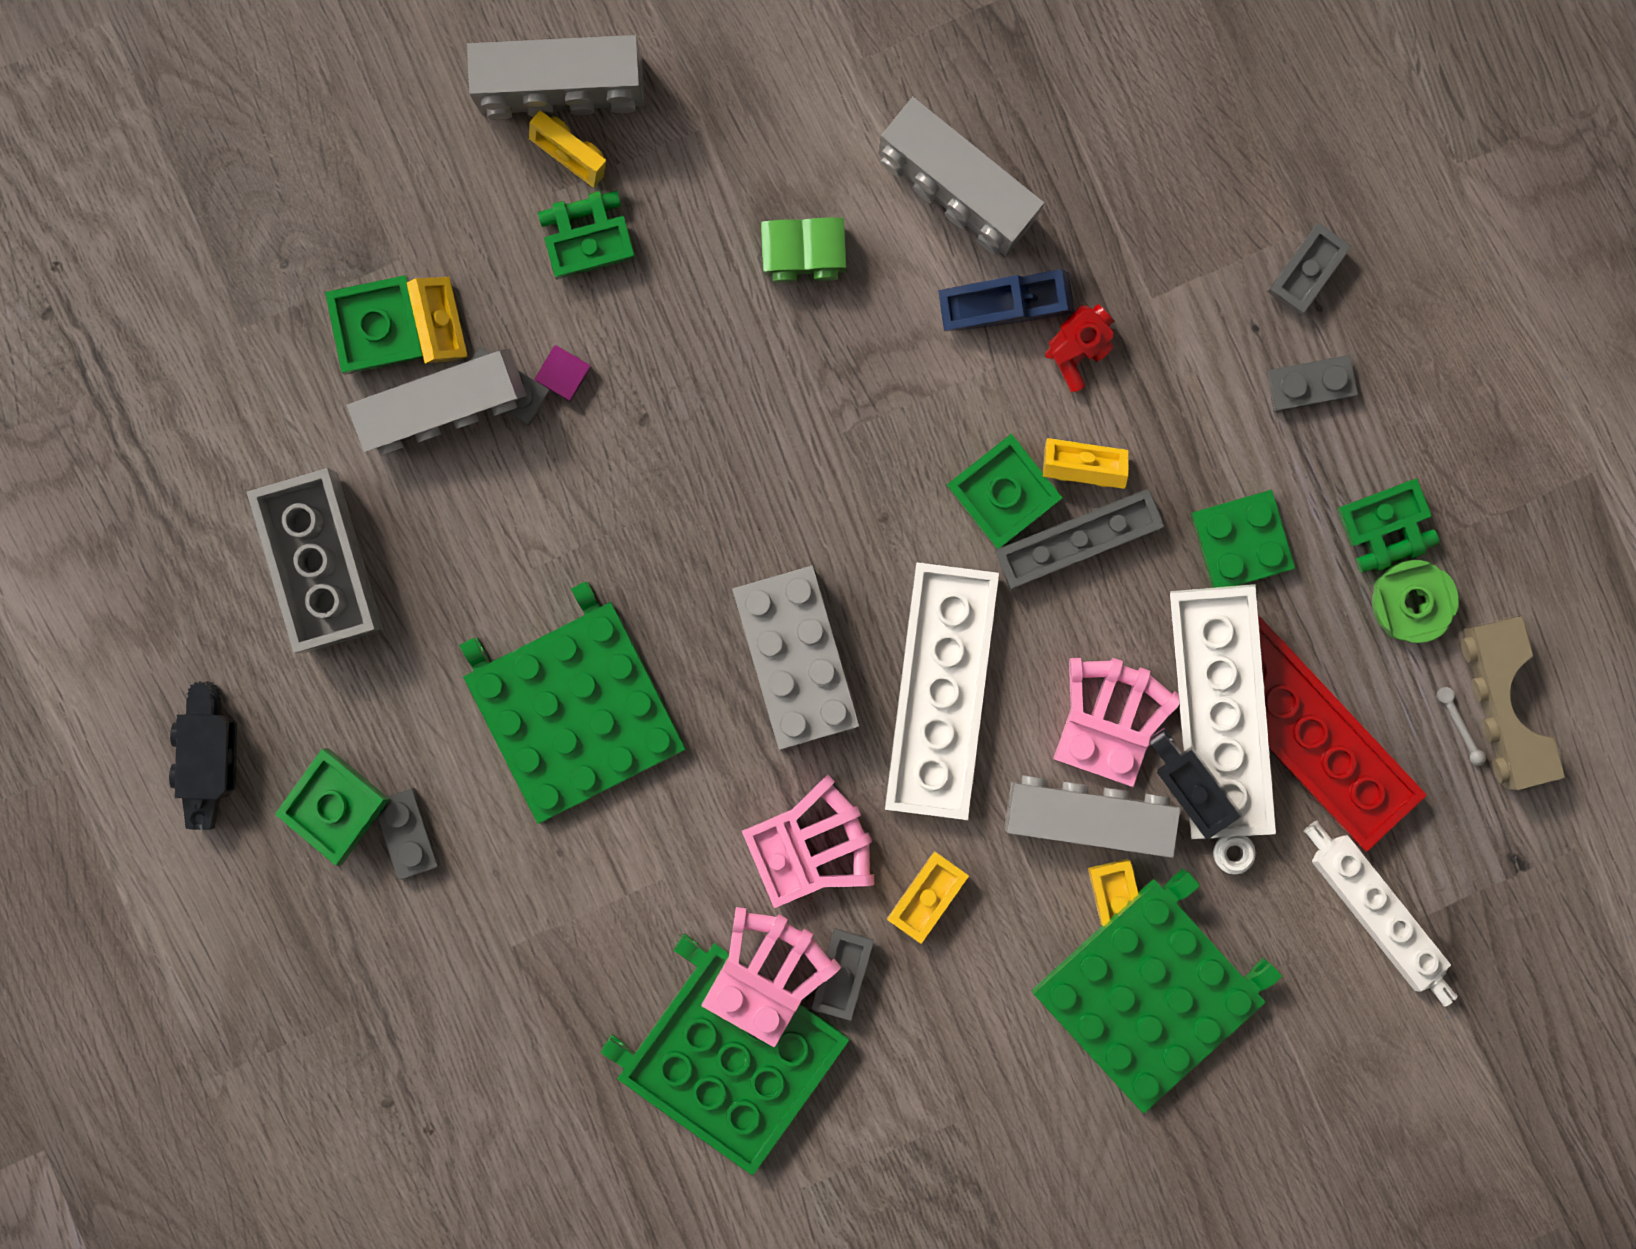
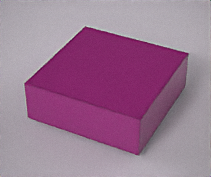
(562, 373)

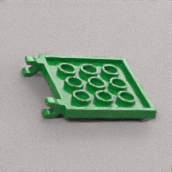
(572, 709)
(1152, 993)
(718, 1076)

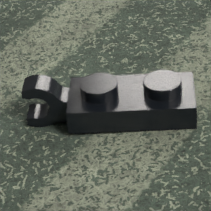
(1194, 786)

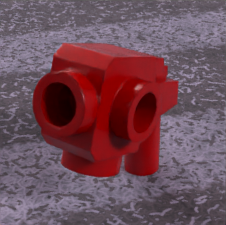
(1081, 335)

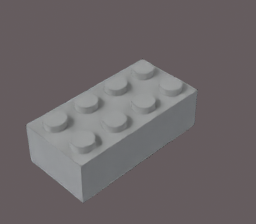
(556, 75)
(958, 178)
(315, 561)
(795, 657)

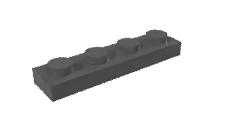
(1079, 538)

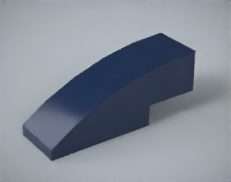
(1006, 300)

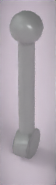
(1446, 696)

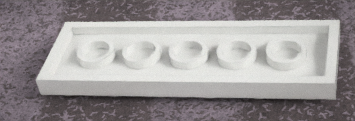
(941, 691)
(1225, 698)

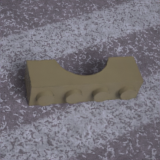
(1496, 655)

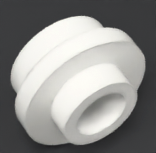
(1246, 857)

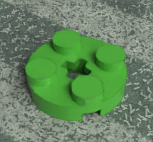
(1434, 614)

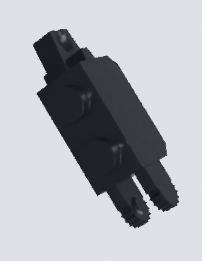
(204, 756)

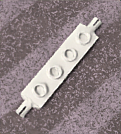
(1381, 913)

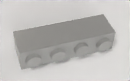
(437, 400)
(1092, 818)

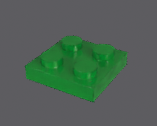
(373, 325)
(1004, 491)
(1242, 540)
(332, 806)

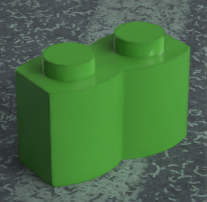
(803, 248)

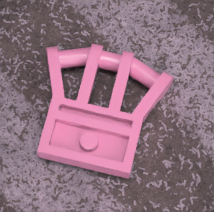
(1103, 745)
(785, 859)
(753, 1000)

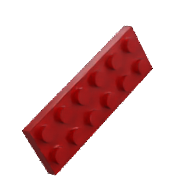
(1330, 748)

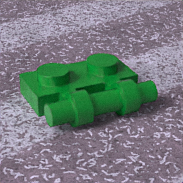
(588, 246)
(1384, 513)

